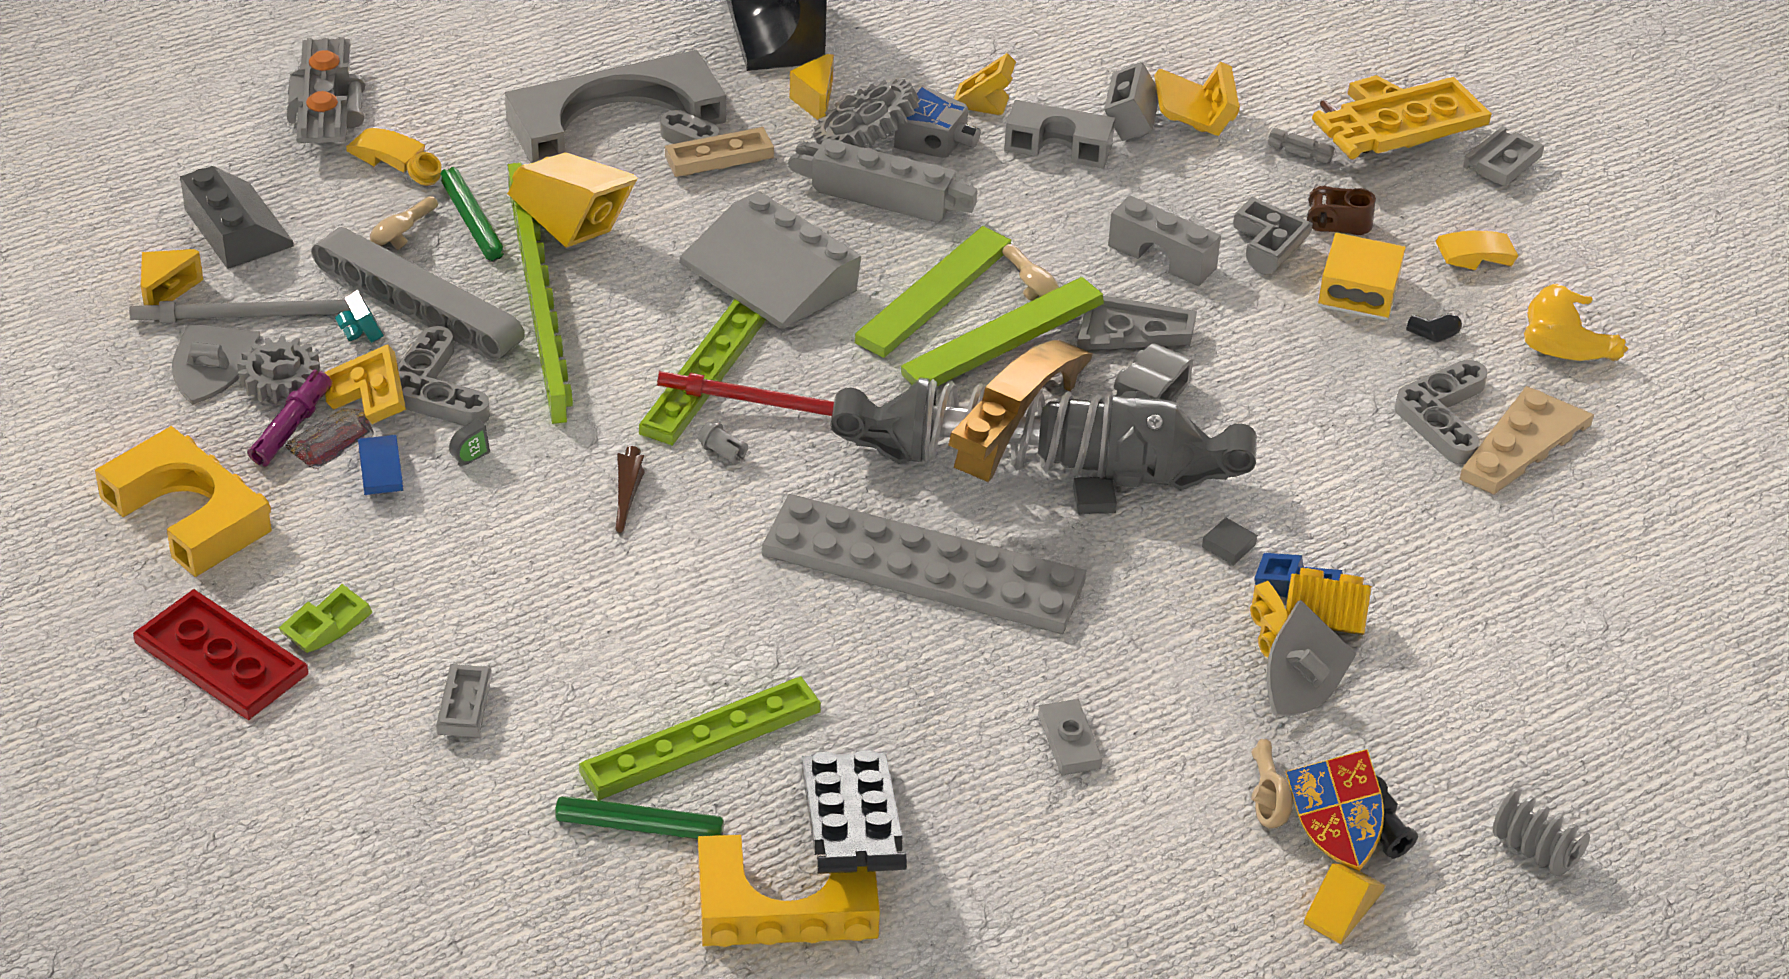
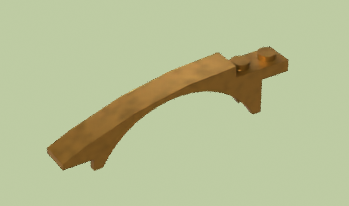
(990, 425)

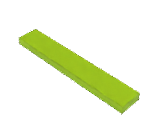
(931, 292)
(1004, 333)
(713, 359)
(699, 738)

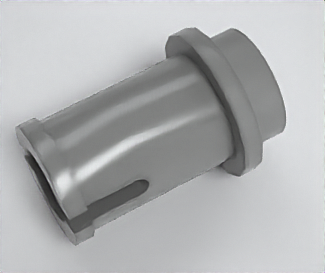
(715, 438)

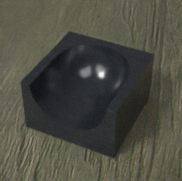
(779, 31)

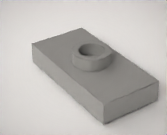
(464, 700)
(1070, 737)

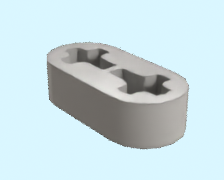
(683, 127)

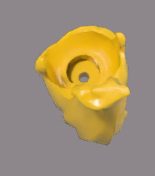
(1558, 330)

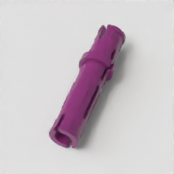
(298, 407)

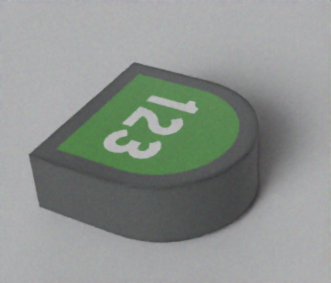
(470, 443)

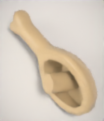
(394, 226)
(1035, 277)
(1273, 794)

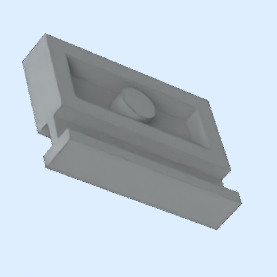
(1503, 156)

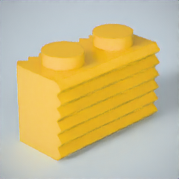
(1337, 603)

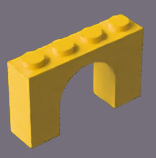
(175, 464)
(741, 915)

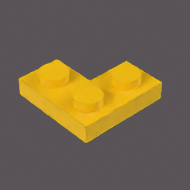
(373, 379)

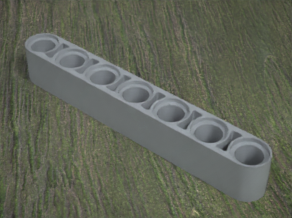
(417, 293)

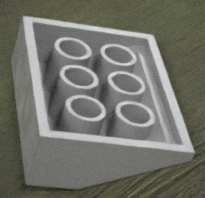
(773, 261)

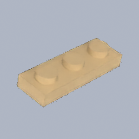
(719, 151)

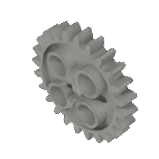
(868, 114)

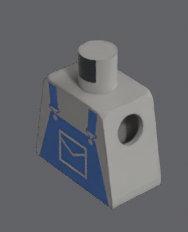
(936, 126)

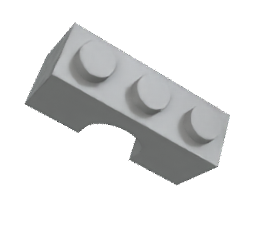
(1036, 125)
(1190, 247)

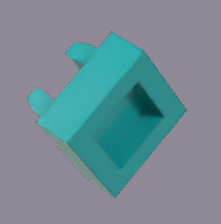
(359, 319)

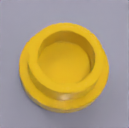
(424, 168)

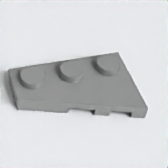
(1135, 325)

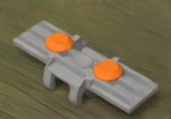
(321, 92)

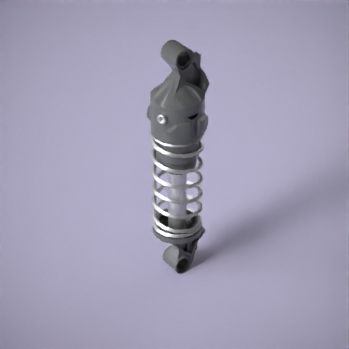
(1121, 438)

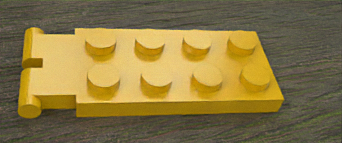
(1403, 117)

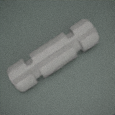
(1301, 145)

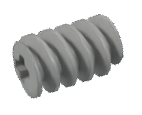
(1537, 835)

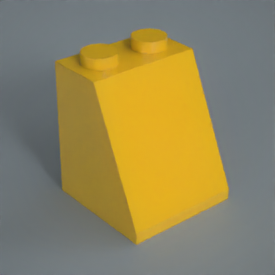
(572, 196)

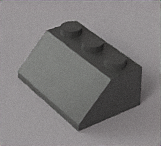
(232, 216)

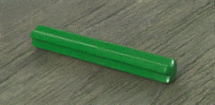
(472, 214)
(637, 818)

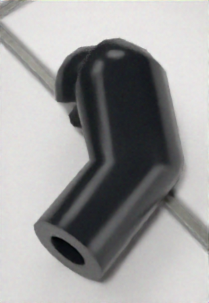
(1435, 329)

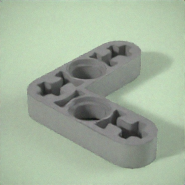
(419, 385)
(1420, 404)

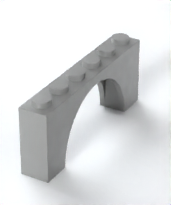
(673, 82)

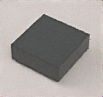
(1094, 495)
(1229, 541)

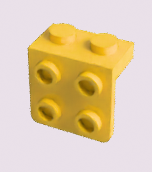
(1203, 107)

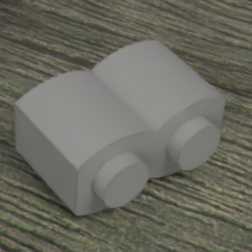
(1157, 373)

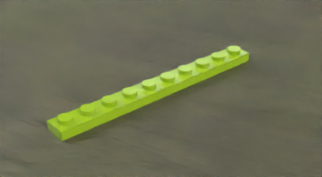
(541, 302)

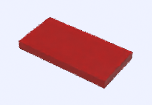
(221, 654)

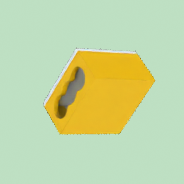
(1361, 276)

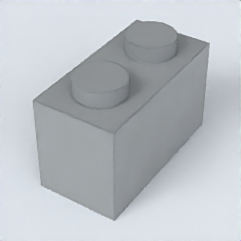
(1132, 101)

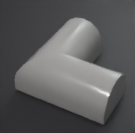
(1275, 234)

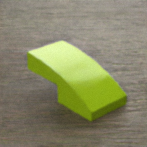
(321, 625)

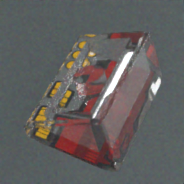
(330, 437)

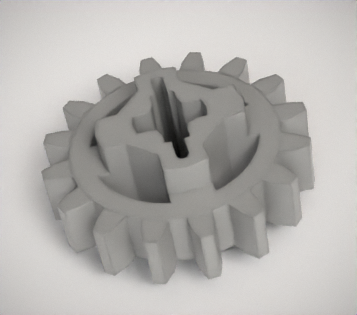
(276, 368)

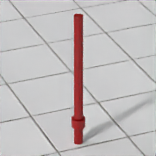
(696, 386)

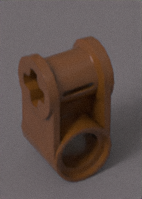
(1344, 210)

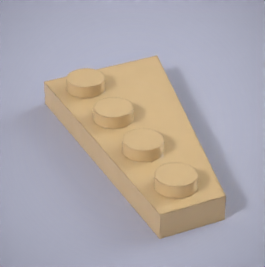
(1521, 437)

